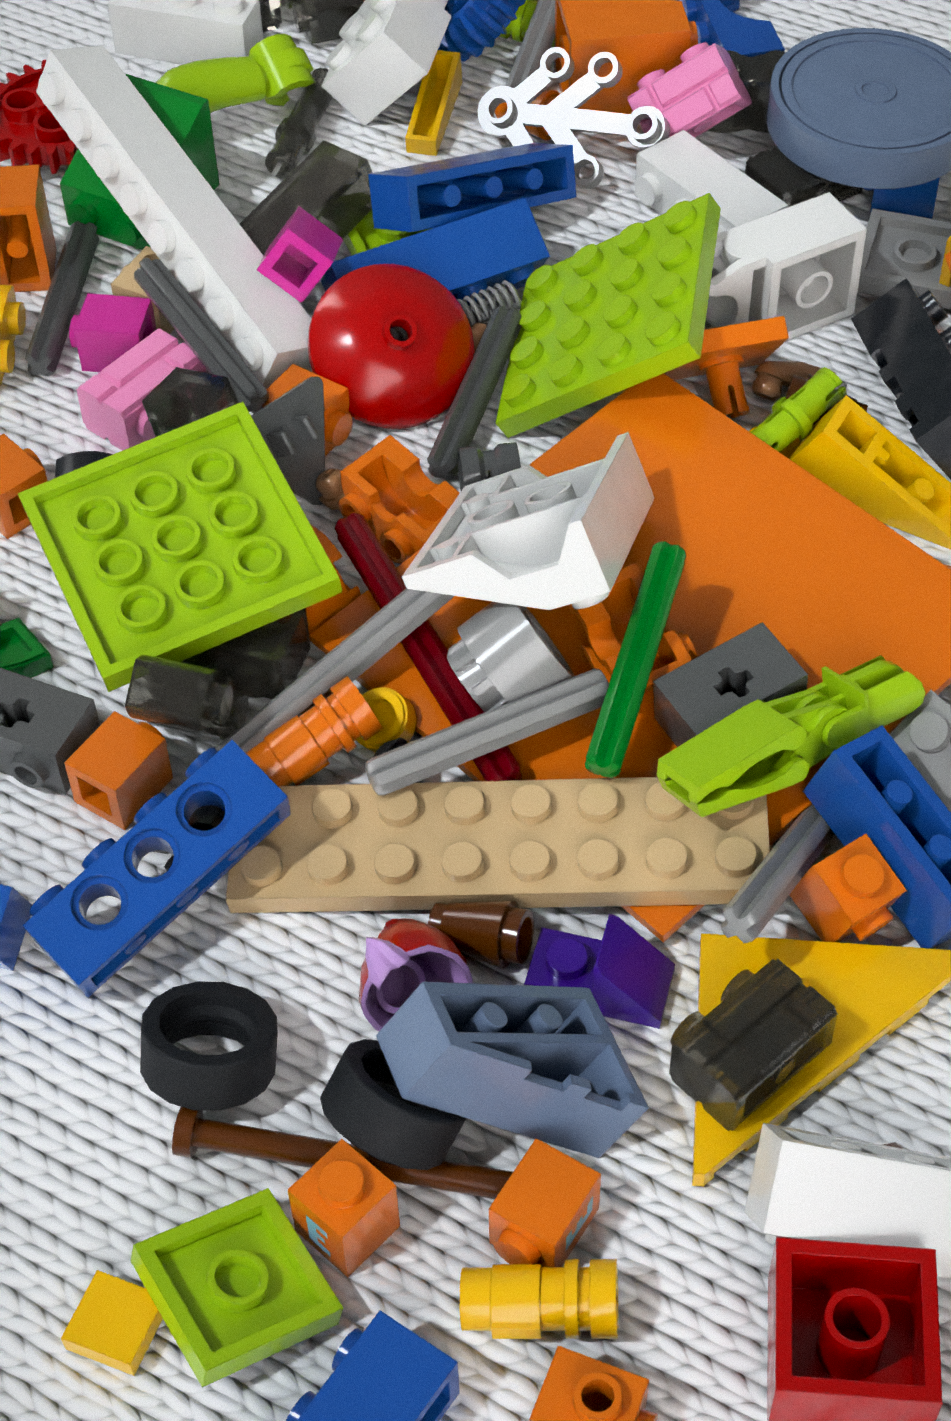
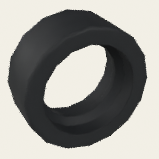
(208, 1080)
(372, 1115)

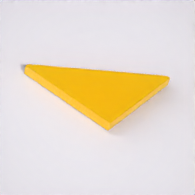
(872, 993)

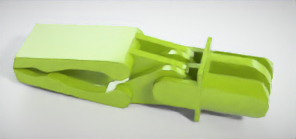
(779, 740)

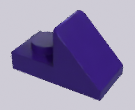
(621, 970)

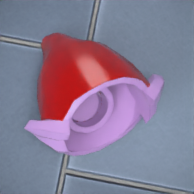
(400, 961)

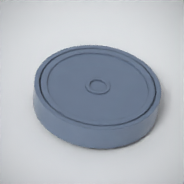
(864, 108)

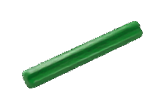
(635, 660)

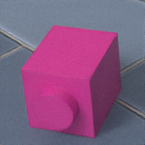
(300, 254)
(109, 328)

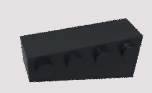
(914, 361)

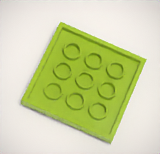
(611, 316)
(179, 544)

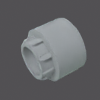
(505, 656)

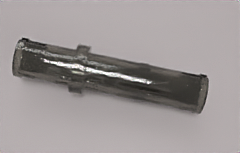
(297, 132)

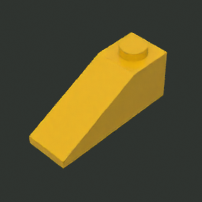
(877, 472)

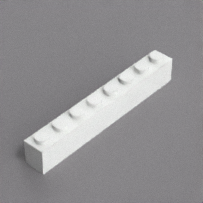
(175, 209)

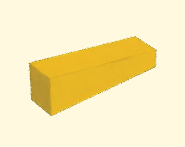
(434, 104)

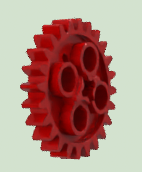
(28, 127)

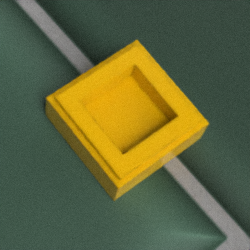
(113, 1323)

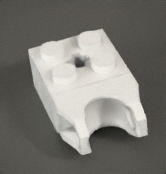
(384, 53)
(789, 265)

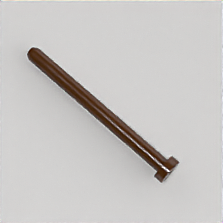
(195, 1132)

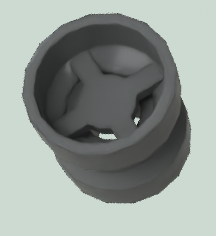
(474, 462)

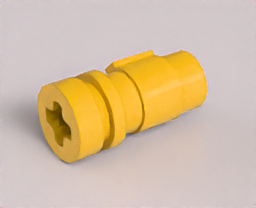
(531, 1299)

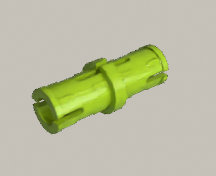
(795, 416)

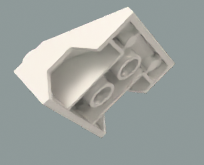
(539, 535)

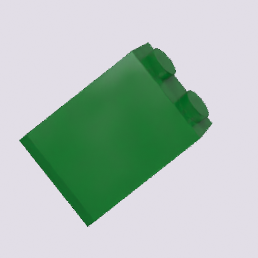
(189, 123)

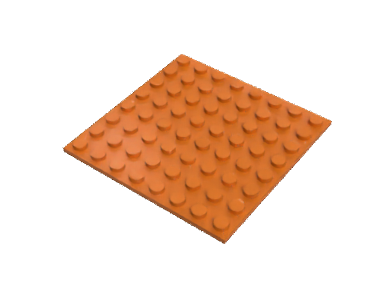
(758, 549)

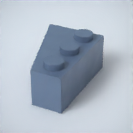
(515, 1061)

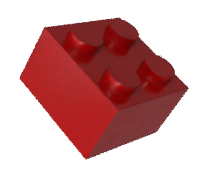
(852, 1332)

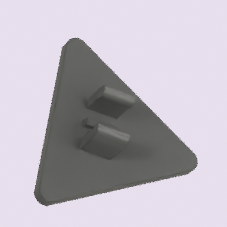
(297, 436)

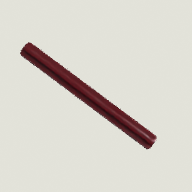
(423, 643)

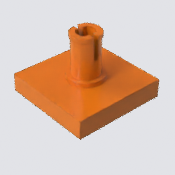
(728, 350)

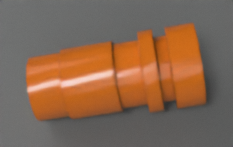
(307, 741)

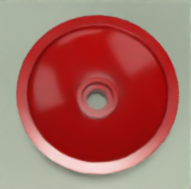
(390, 379)

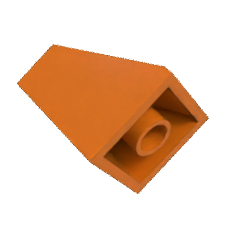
(637, 32)

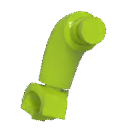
(267, 74)

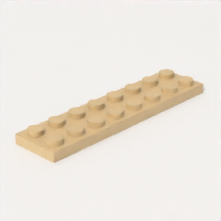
(498, 842)

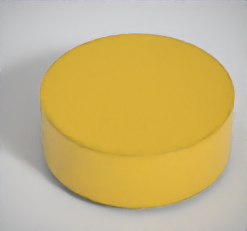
(393, 713)

